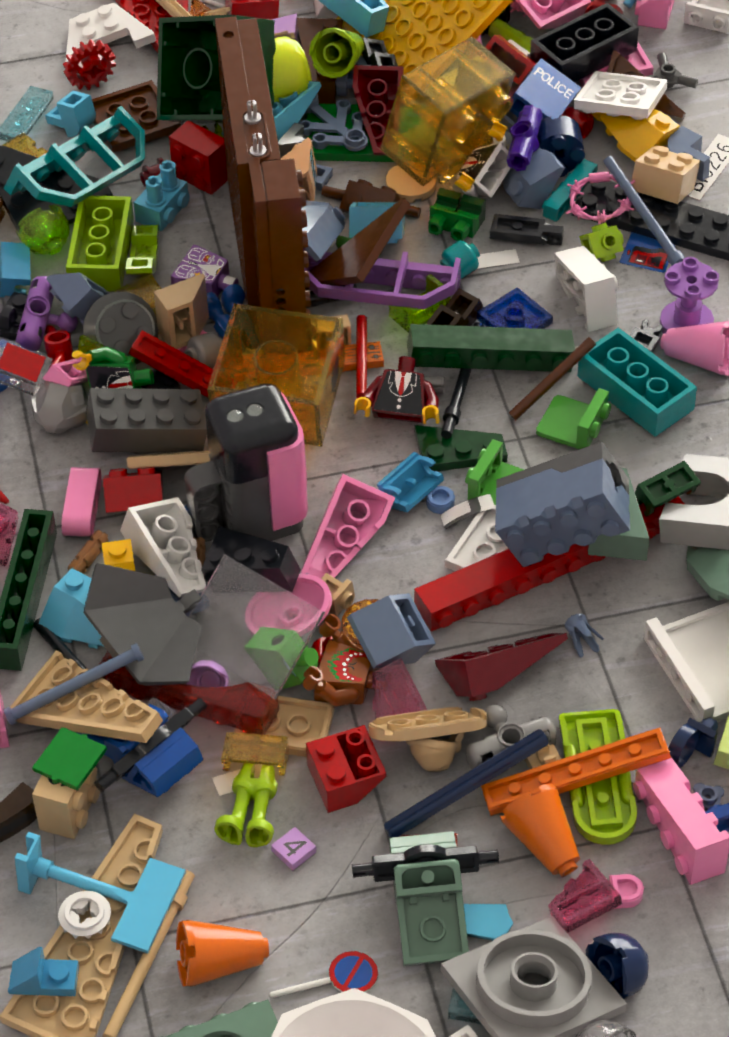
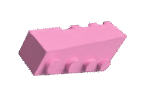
(682, 821)

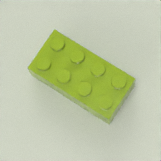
(101, 240)

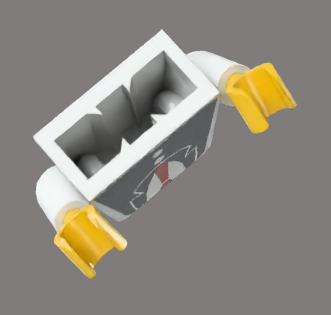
(485, 166)

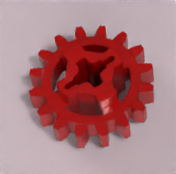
(89, 64)

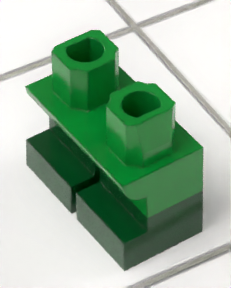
(456, 214)

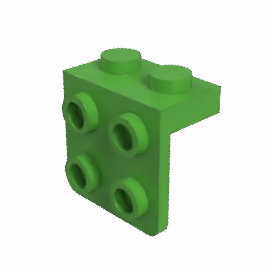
(574, 421)
(489, 468)

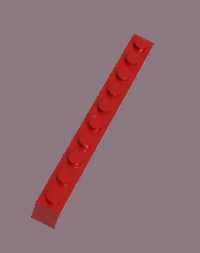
(501, 578)

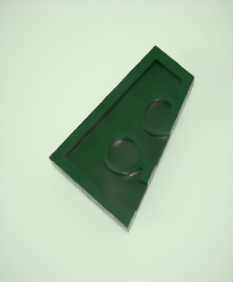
(456, 452)

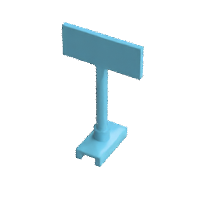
(145, 904)

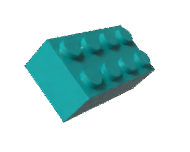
(638, 382)

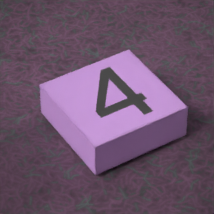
(293, 848)

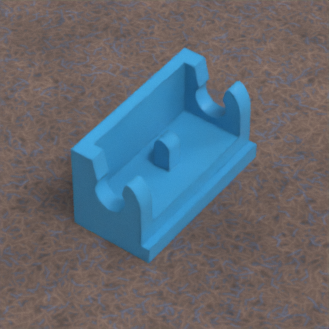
(14, 268)
(410, 481)

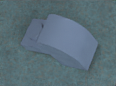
(691, 143)

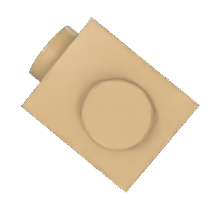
(342, 593)

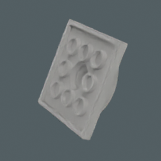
(510, 1008)

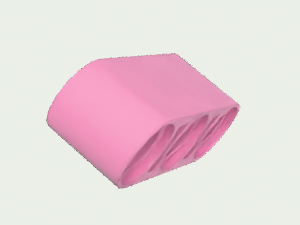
(81, 502)

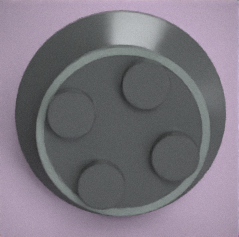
(118, 320)

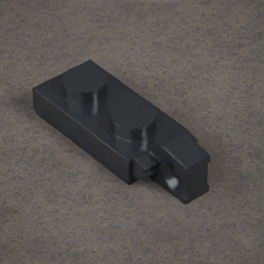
(525, 230)

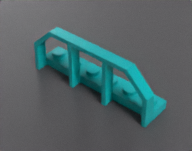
(61, 158)

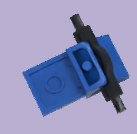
(158, 762)

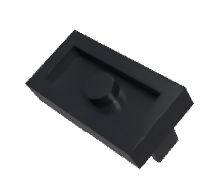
(11, 316)

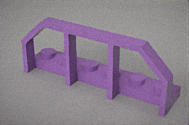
(395, 274)

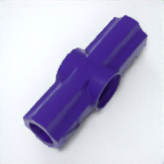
(524, 138)

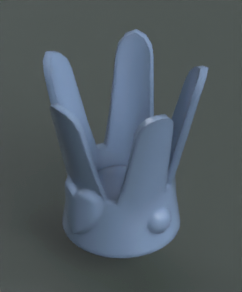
(579, 627)

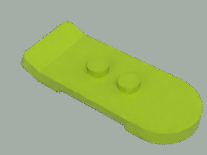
(605, 809)

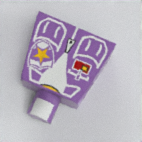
(210, 264)

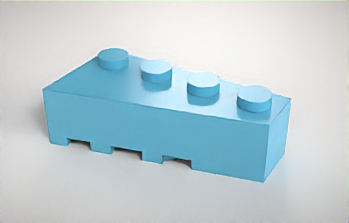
(364, 15)

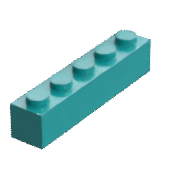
(559, 200)

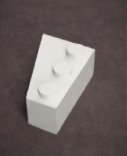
(590, 286)

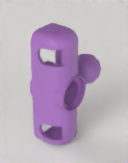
(40, 300)

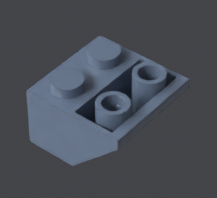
(75, 292)
(391, 631)

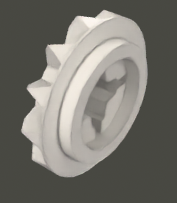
(78, 904)

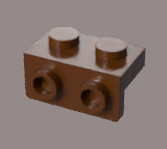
(364, 192)

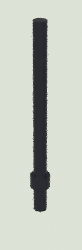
(452, 412)

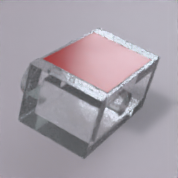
(22, 367)

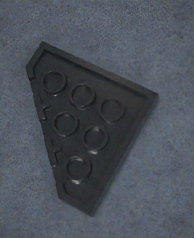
(23, 203)

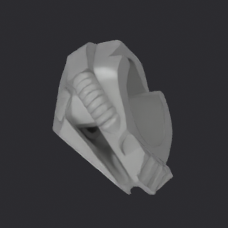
(59, 407)

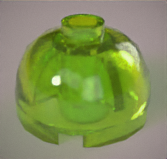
(44, 230)

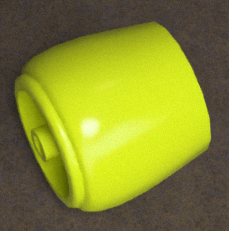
(290, 68)

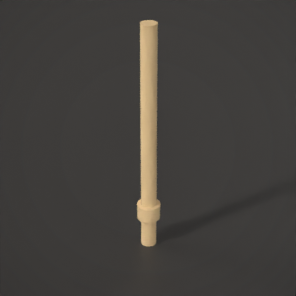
(146, 960)

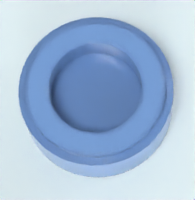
(440, 499)

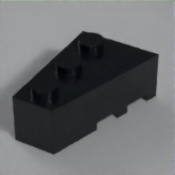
(260, 555)

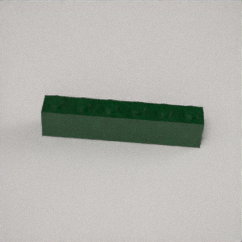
(489, 347)
(25, 585)

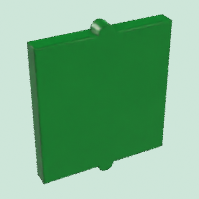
(69, 758)

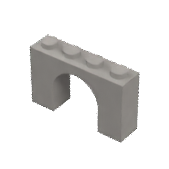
(700, 524)

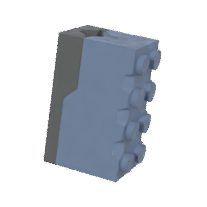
(562, 504)

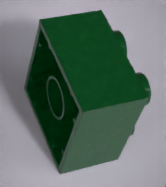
(190, 71)

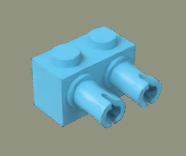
(162, 197)

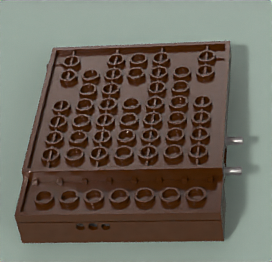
(260, 184)

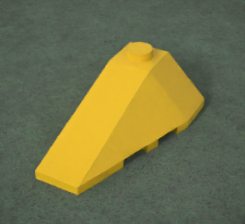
(638, 136)

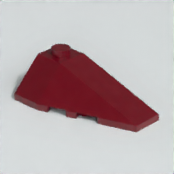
(484, 672)

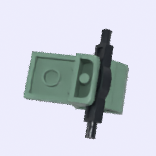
(428, 892)

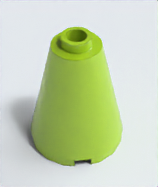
(335, 51)

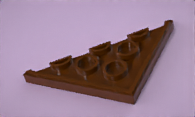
(358, 255)

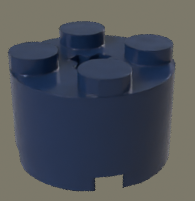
(563, 139)

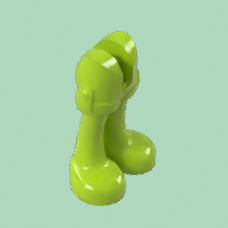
(247, 788)

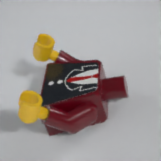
(400, 395)

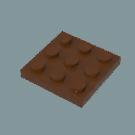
(141, 104)

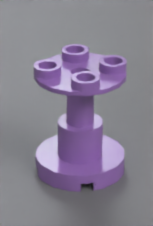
(691, 283)

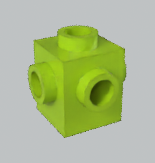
(603, 241)

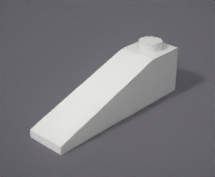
(165, 543)

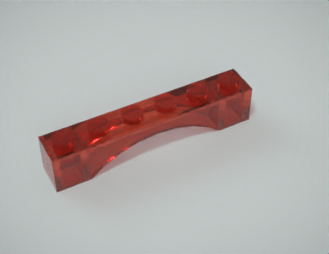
(235, 706)

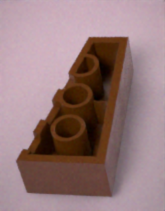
(306, 32)

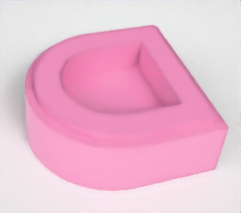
(629, 888)

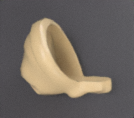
(435, 754)

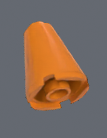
(543, 829)
(216, 951)

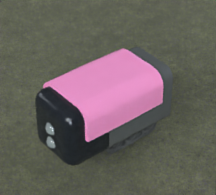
(254, 467)

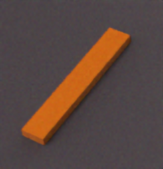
(579, 769)

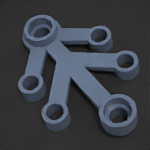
(351, 139)

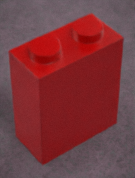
(512, 57)

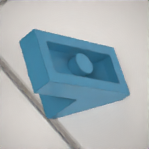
(41, 976)

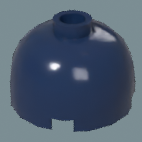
(620, 962)

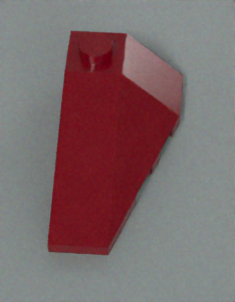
(375, 94)

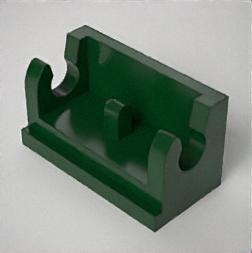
(666, 486)

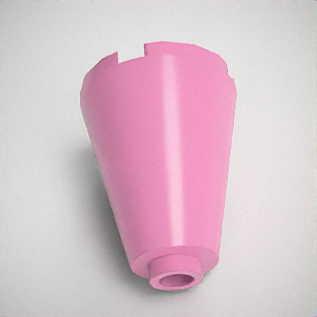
(700, 345)

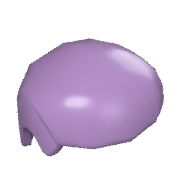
(208, 674)

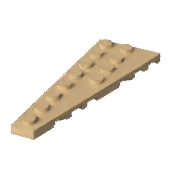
(96, 956)

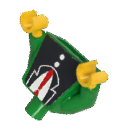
(112, 369)

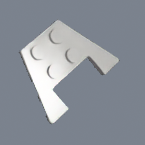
(107, 24)

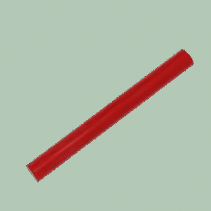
(361, 355)

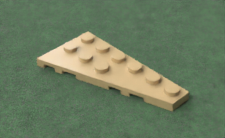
(90, 709)

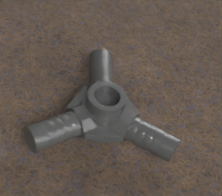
(673, 76)

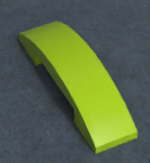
(143, 250)

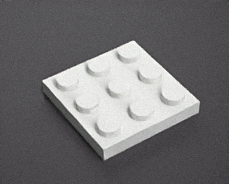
(620, 95)

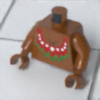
(343, 671)

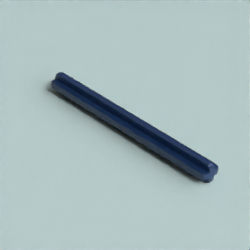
(466, 784)

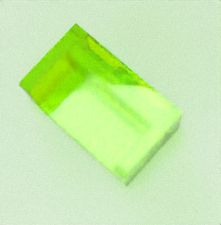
(405, 315)

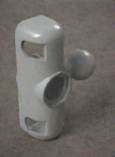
(505, 734)

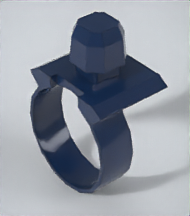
(691, 737)

